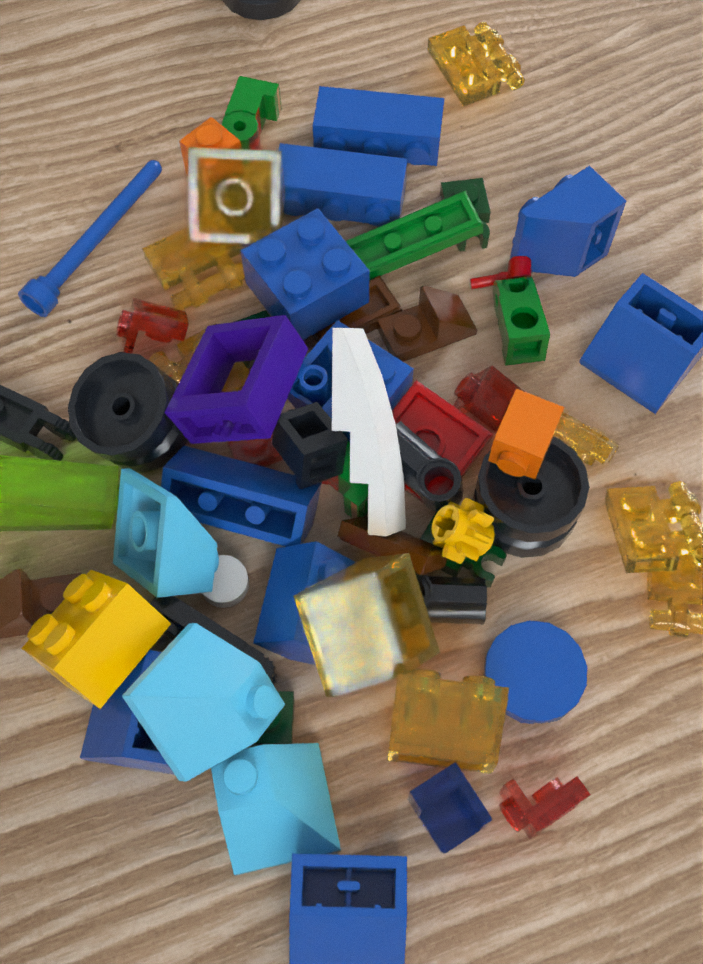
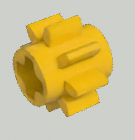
(463, 530)

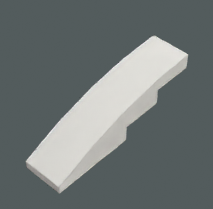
(364, 410)

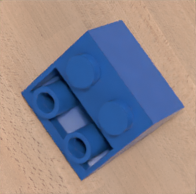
(569, 225)
(647, 343)
(315, 375)
(292, 572)
(116, 734)
(347, 909)

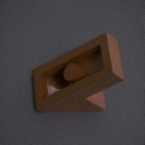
(428, 326)
(28, 600)

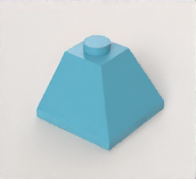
(161, 540)
(202, 701)
(274, 805)

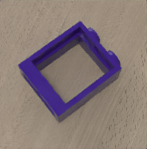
(204, 411)

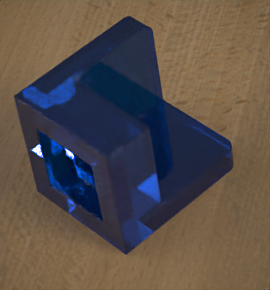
(449, 808)

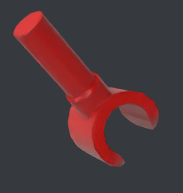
(517, 267)

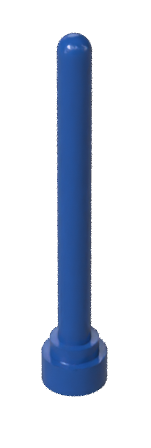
(42, 293)

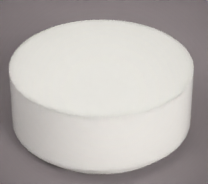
(229, 583)

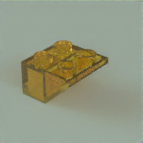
(367, 624)
(447, 721)

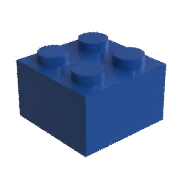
(306, 274)

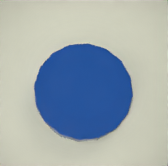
(540, 669)

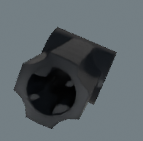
(422, 465)
(454, 599)

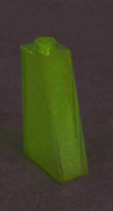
(56, 495)

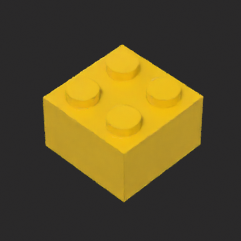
(95, 635)

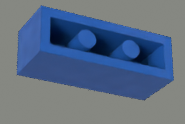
(379, 124)
(343, 184)
(242, 496)

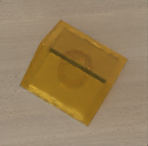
(234, 194)

